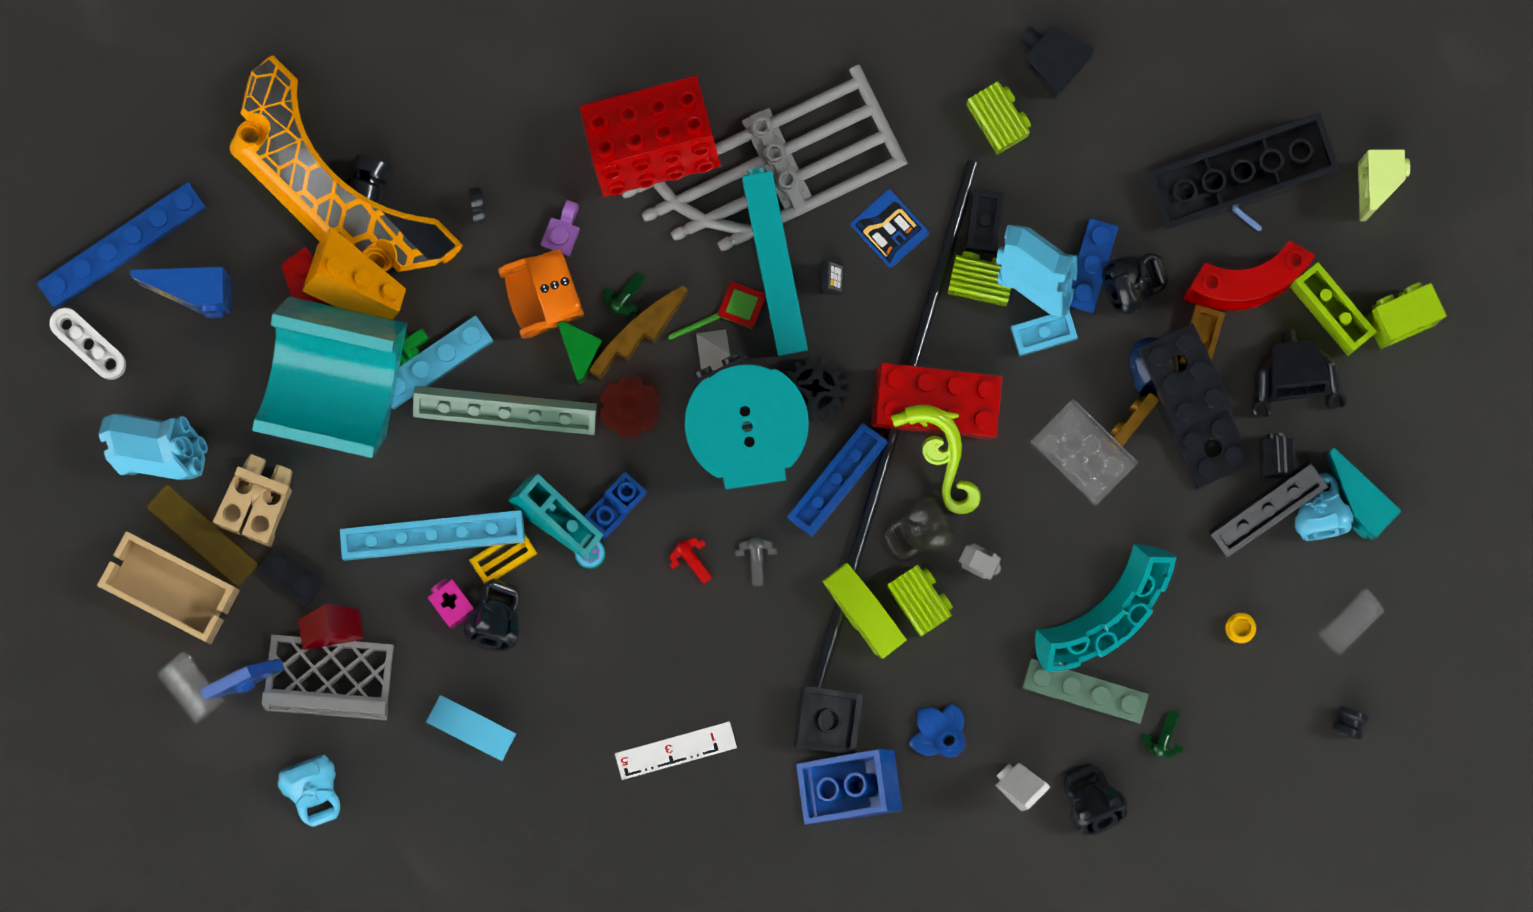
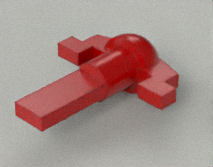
(684, 549)

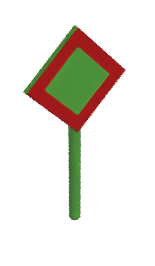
(738, 306)

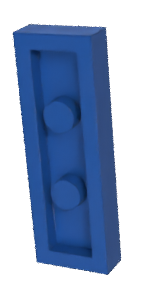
(1090, 263)

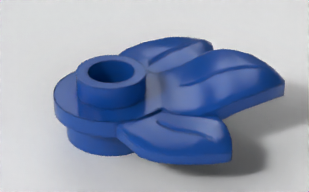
(936, 728)

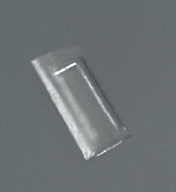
(1351, 621)
(185, 682)

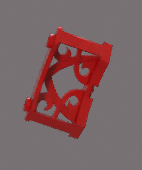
(1251, 287)

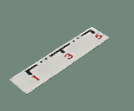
(675, 750)

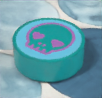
(594, 558)

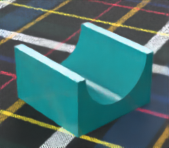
(331, 377)

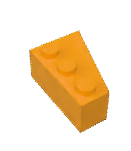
(351, 279)

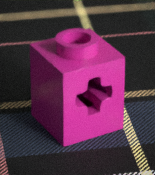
(463, 606)

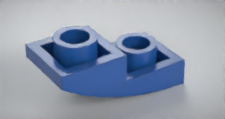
(615, 504)

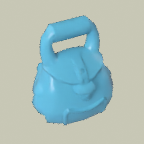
(1324, 514)
(311, 785)

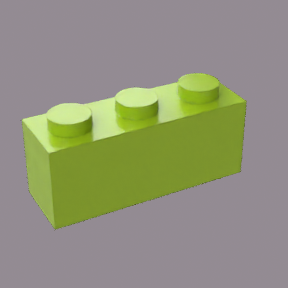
(1333, 309)

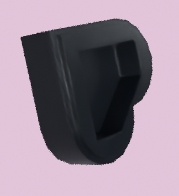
(477, 205)

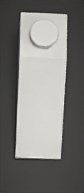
(1021, 786)

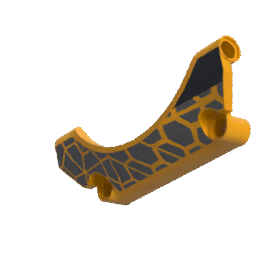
(285, 162)

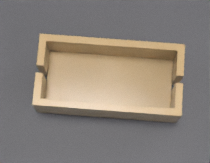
(168, 587)

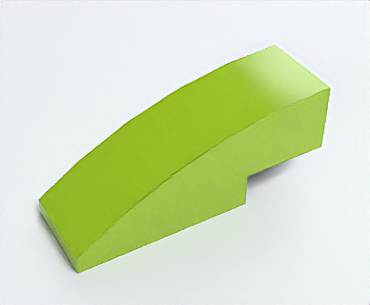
(864, 611)

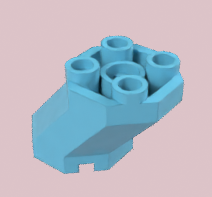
(1037, 269)
(153, 446)

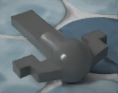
(756, 545)

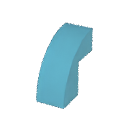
(471, 728)

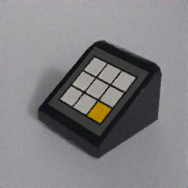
(832, 277)

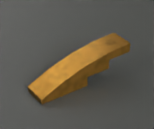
(647, 324)

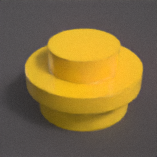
(1240, 628)

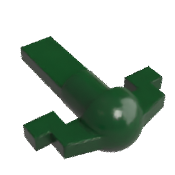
(618, 305)
(1160, 748)

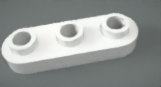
(78, 335)

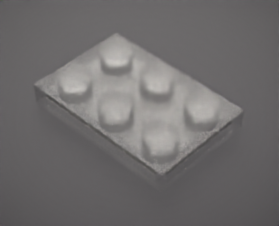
(1084, 452)

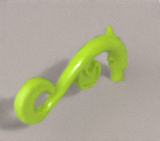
(951, 455)

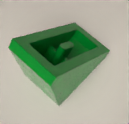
(581, 349)

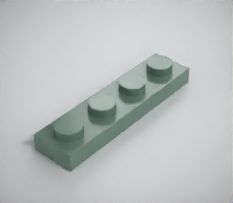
(1086, 692)

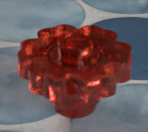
(630, 407)

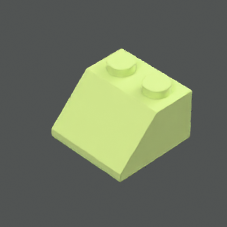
(1378, 178)

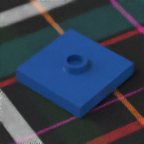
(242, 679)

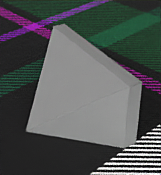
(712, 348)

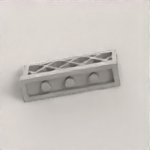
(327, 703)

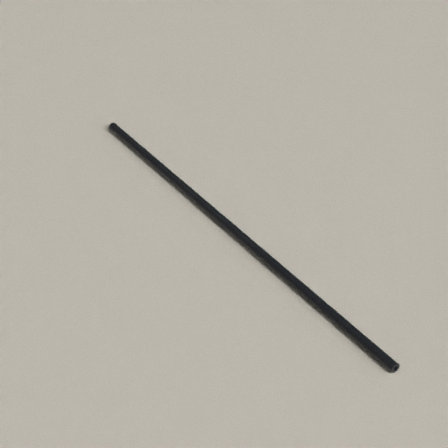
(892, 434)

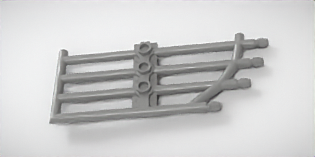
(776, 156)

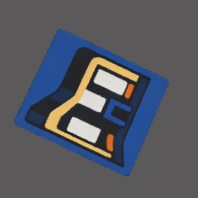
(889, 228)

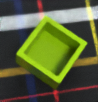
(1405, 316)

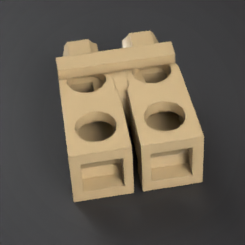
(258, 495)

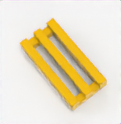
(507, 568)

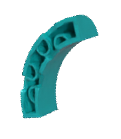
(1113, 618)

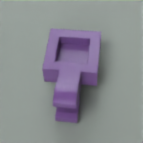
(562, 233)

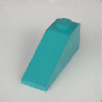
(1369, 506)
(555, 515)

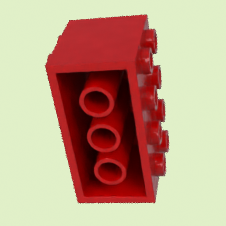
(649, 136)

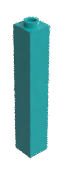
(774, 262)

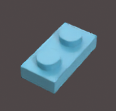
(1043, 333)

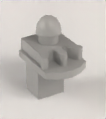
(980, 561)

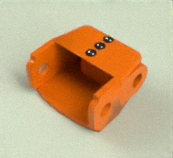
(541, 293)

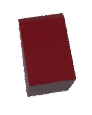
(330, 626)

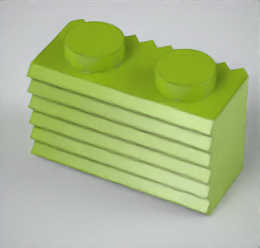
(998, 117)
(977, 280)
(919, 600)

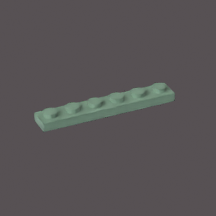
(504, 410)

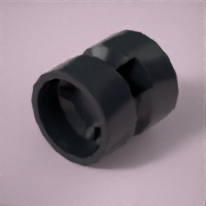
(379, 174)

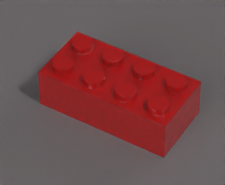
(968, 394)

